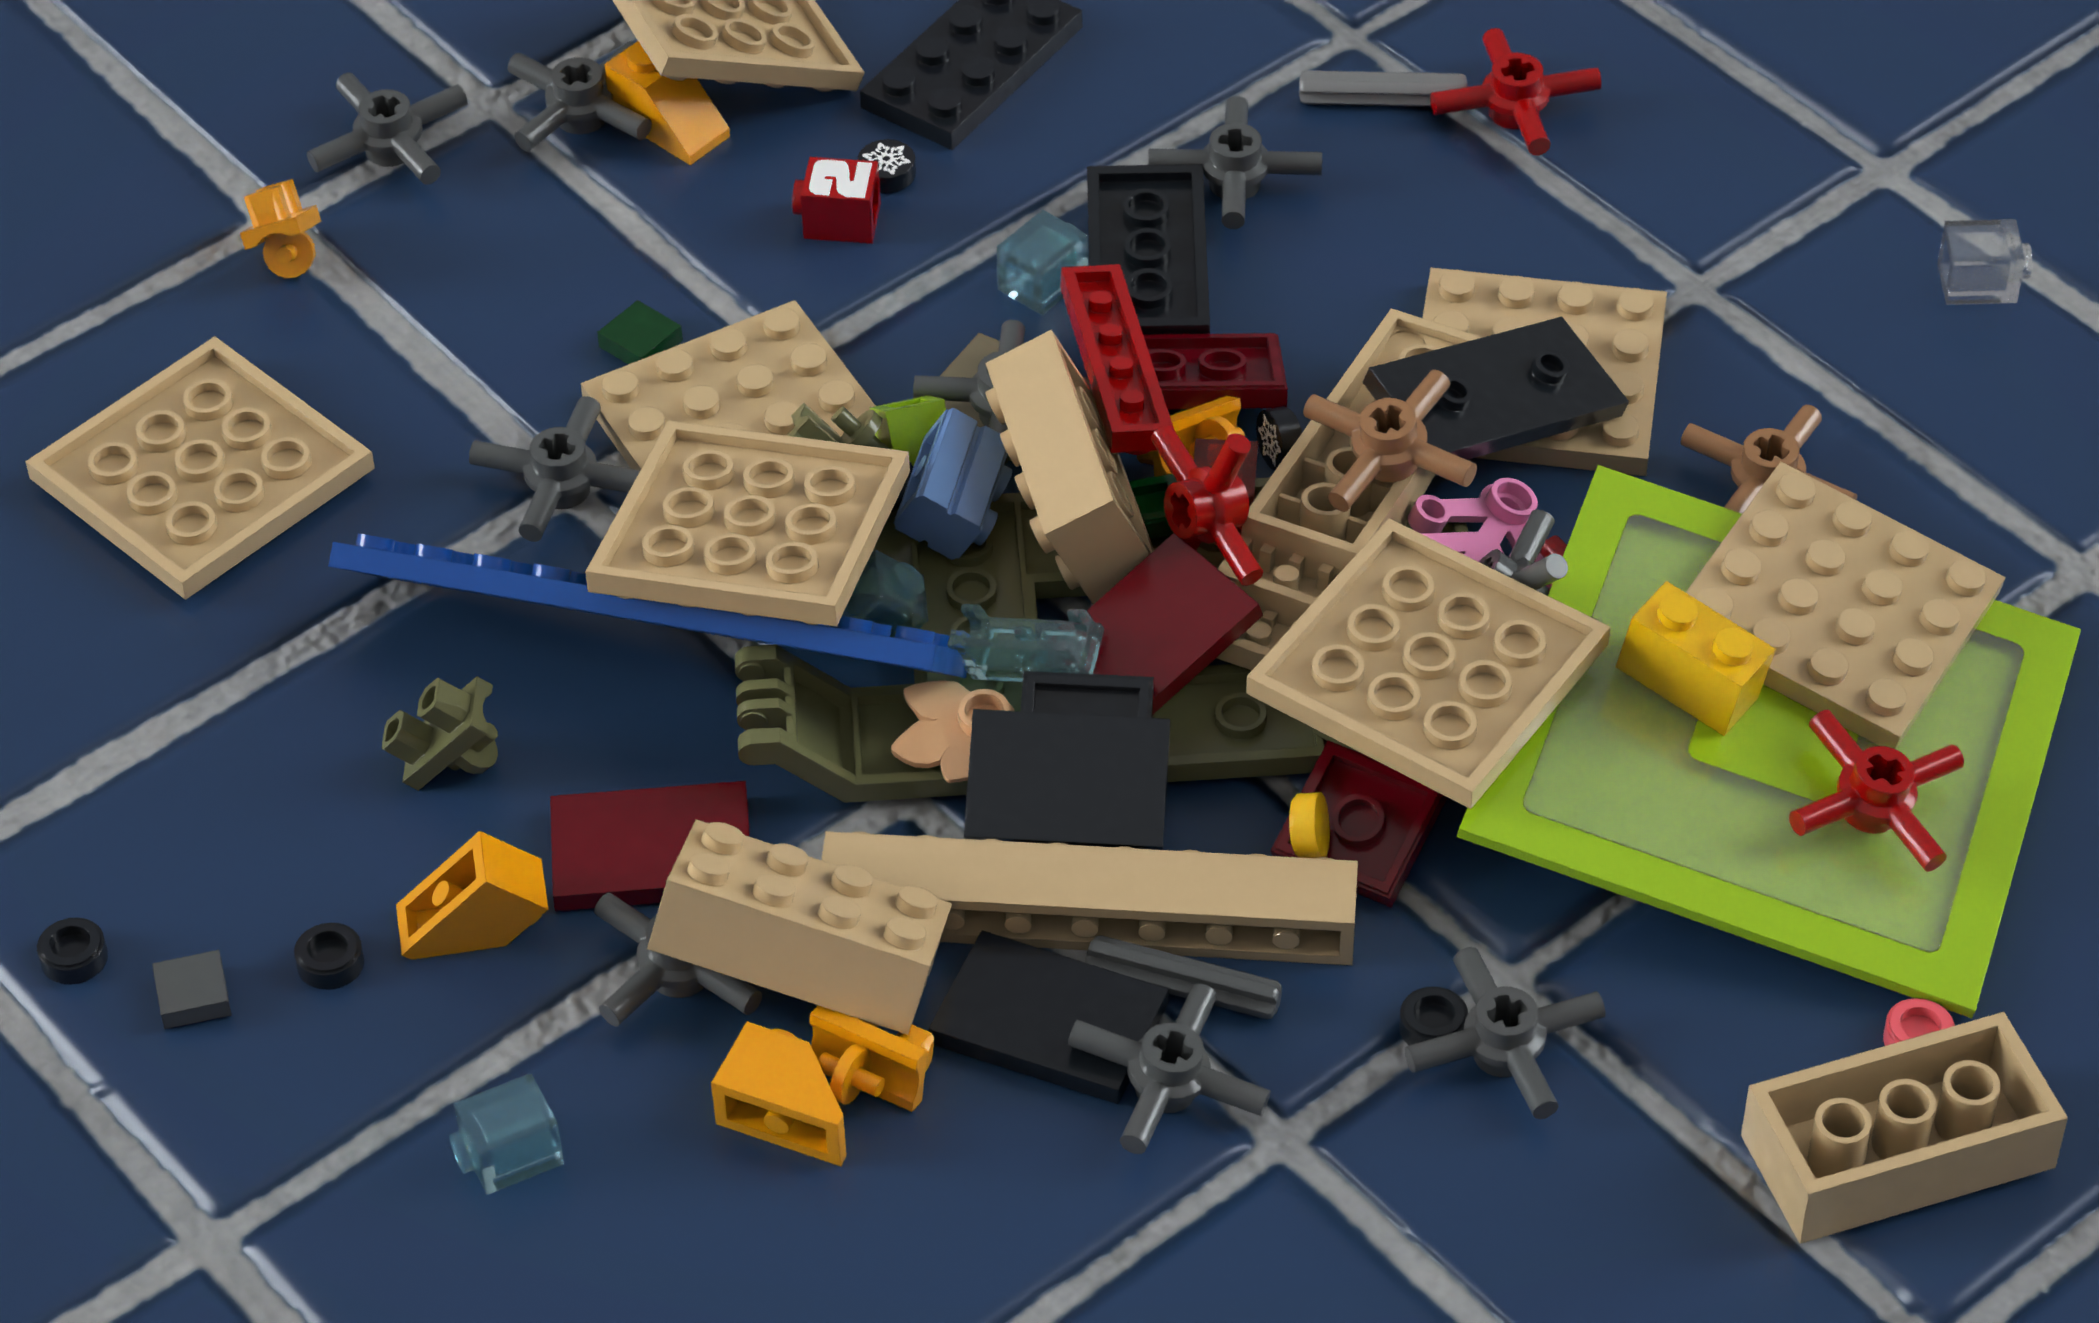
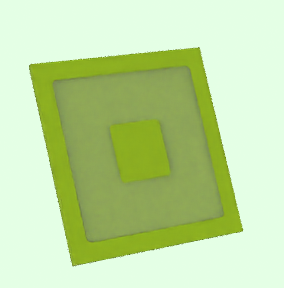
(1699, 820)

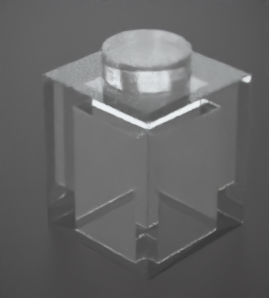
(1983, 261)

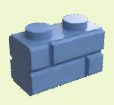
(954, 485)

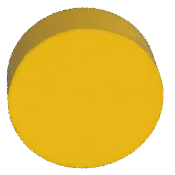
(1309, 825)

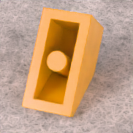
(679, 110)
(473, 900)
(779, 1094)

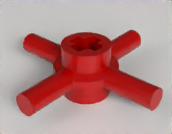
(1516, 91)
(1209, 501)
(1877, 790)

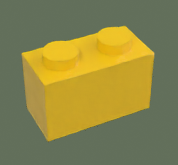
(1695, 658)

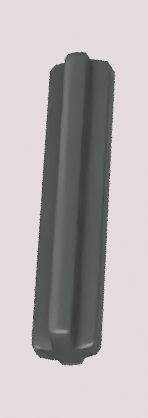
(1234, 988)

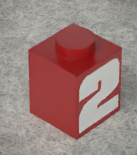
(838, 199)

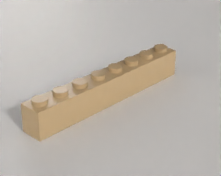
(1146, 897)

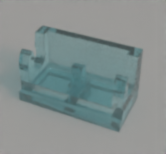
(1008, 646)

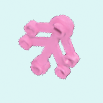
(1500, 507)

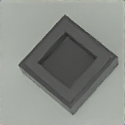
(191, 989)

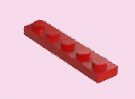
(1114, 356)

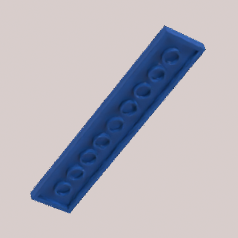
(568, 590)

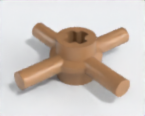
(1389, 440)
(1760, 454)

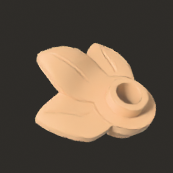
(943, 726)

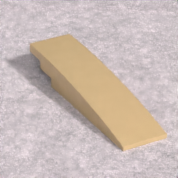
(1293, 525)

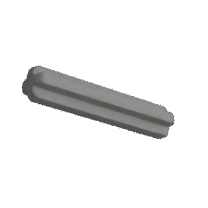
(1374, 88)

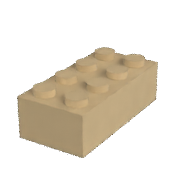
(1067, 466)
(799, 925)
(1902, 1127)

